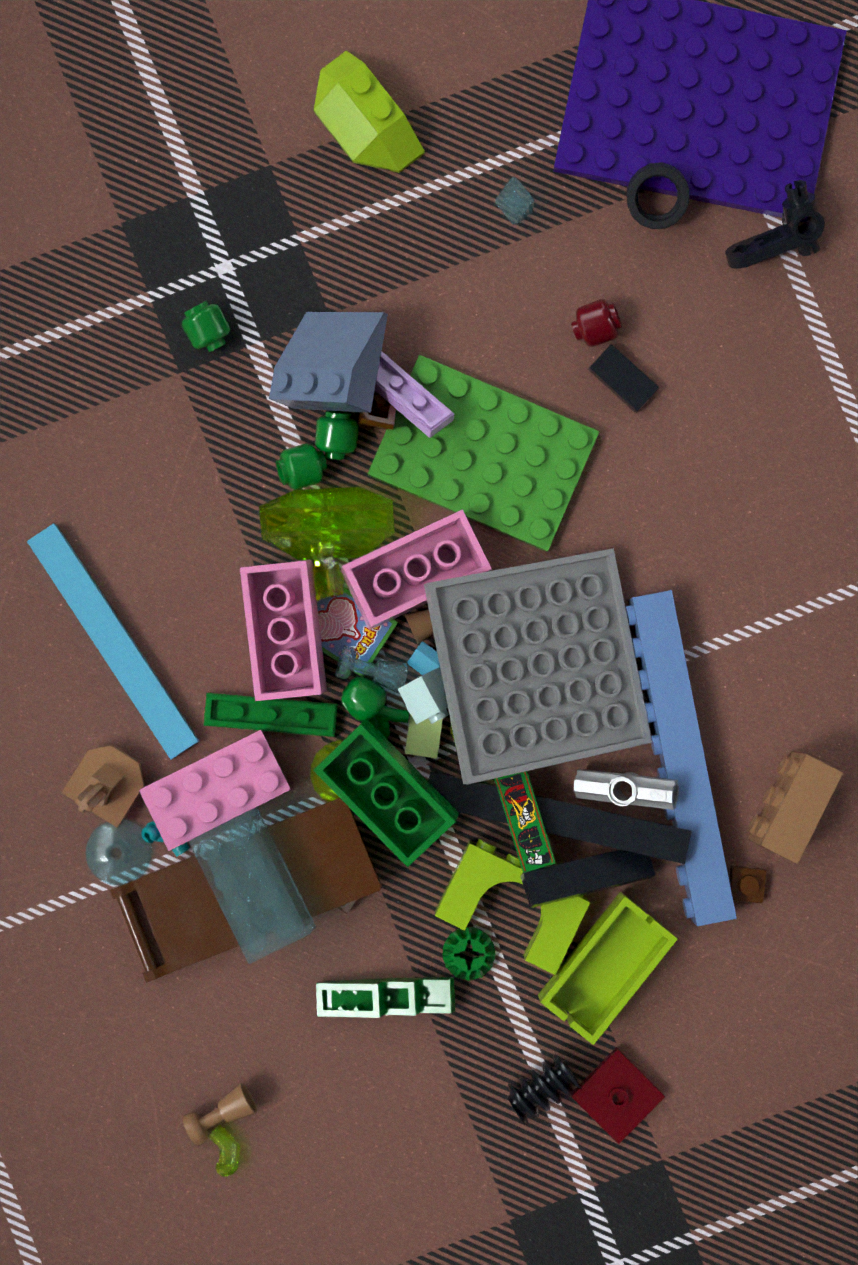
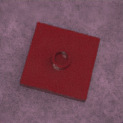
(617, 1095)

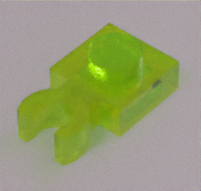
(327, 574)

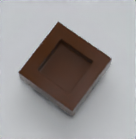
(747, 884)

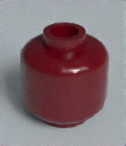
(596, 323)

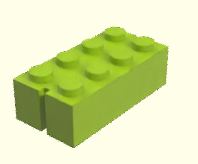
(606, 968)

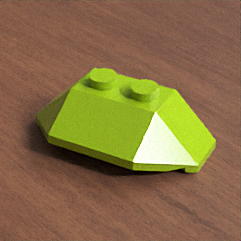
(364, 116)

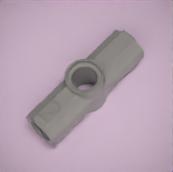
(645, 790)

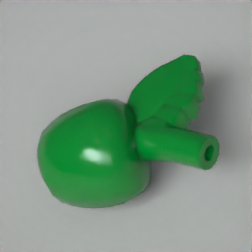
(366, 700)

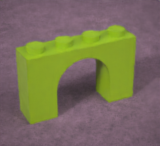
(480, 870)

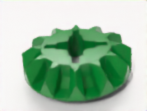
(457, 943)

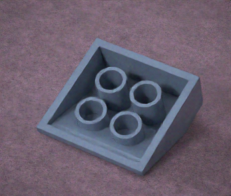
(331, 362)

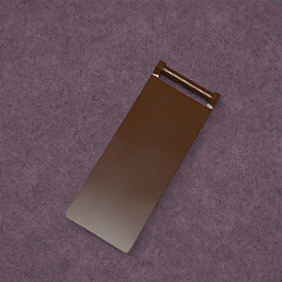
(320, 852)

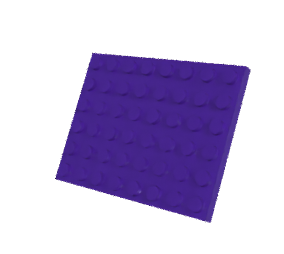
(704, 88)

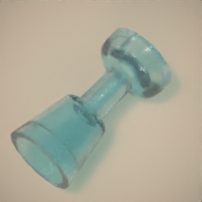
(385, 673)

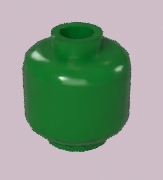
(206, 326)
(336, 434)
(301, 466)

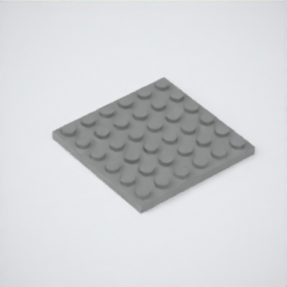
(537, 665)

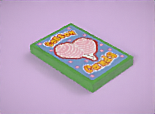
(344, 625)

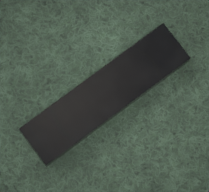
(585, 876)

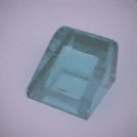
(515, 201)

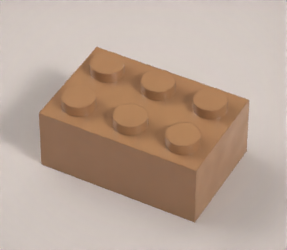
(794, 805)

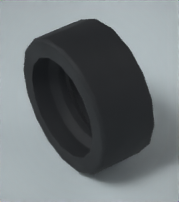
(669, 218)

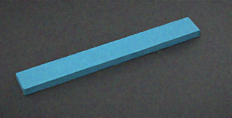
(113, 641)

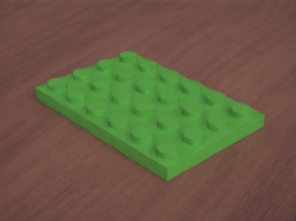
(496, 460)

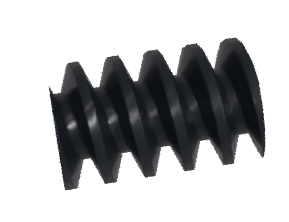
(542, 1088)

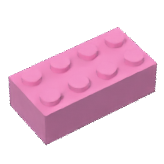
(394, 576)
(283, 630)
(214, 790)

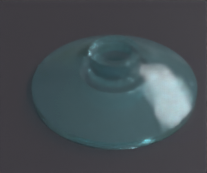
(134, 858)

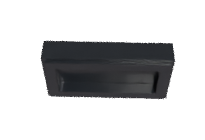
(623, 378)

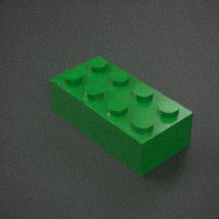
(387, 792)

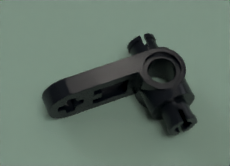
(784, 237)

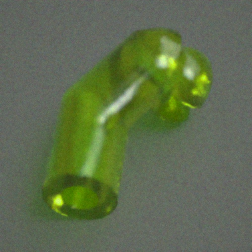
(229, 1151)

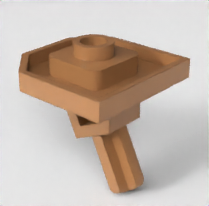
(106, 784)

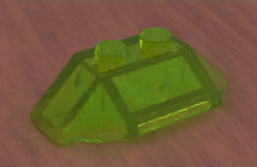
(348, 516)

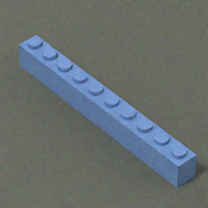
(681, 755)

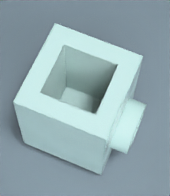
(426, 697)

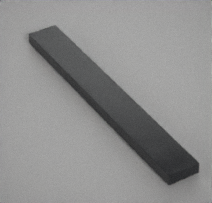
(572, 820)

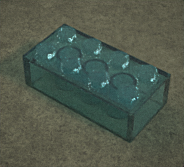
(252, 885)

